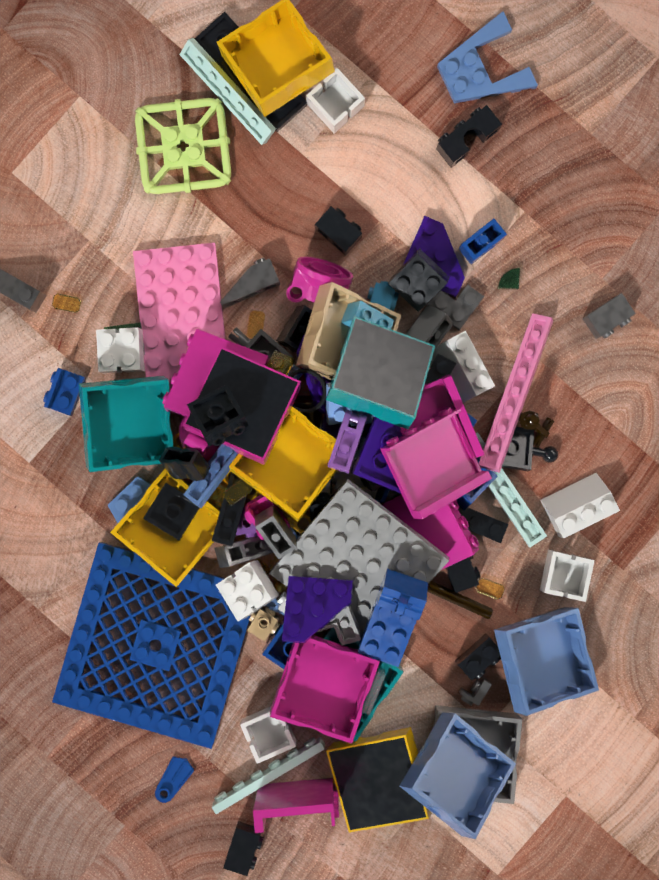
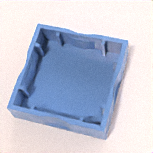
(546, 660)
(458, 775)

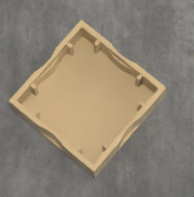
(325, 331)

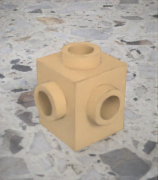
(263, 630)

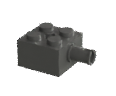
(260, 342)

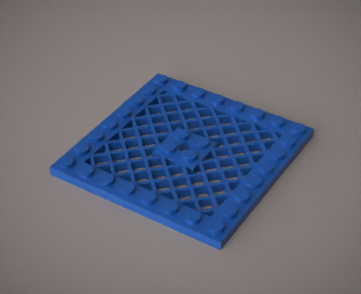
(105, 705)

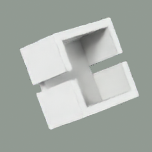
(337, 102)
(120, 349)
(566, 575)
(247, 589)
(269, 735)

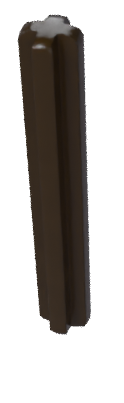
(459, 600)

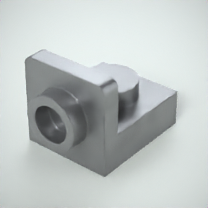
(479, 690)

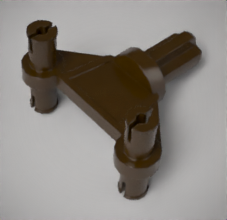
(530, 420)

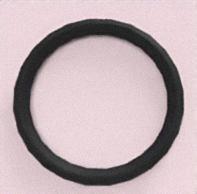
(319, 377)

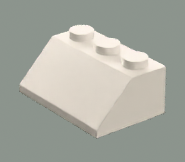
(469, 372)
(579, 505)

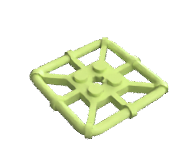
(173, 136)

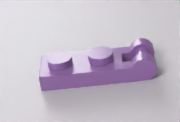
(347, 442)

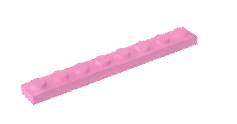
(515, 393)

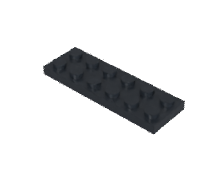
(208, 40)

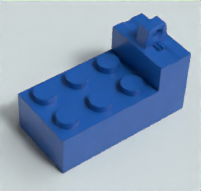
(393, 617)

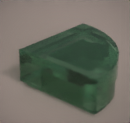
(510, 280)

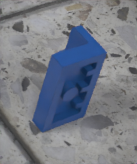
(63, 391)

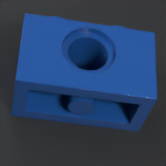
(482, 241)

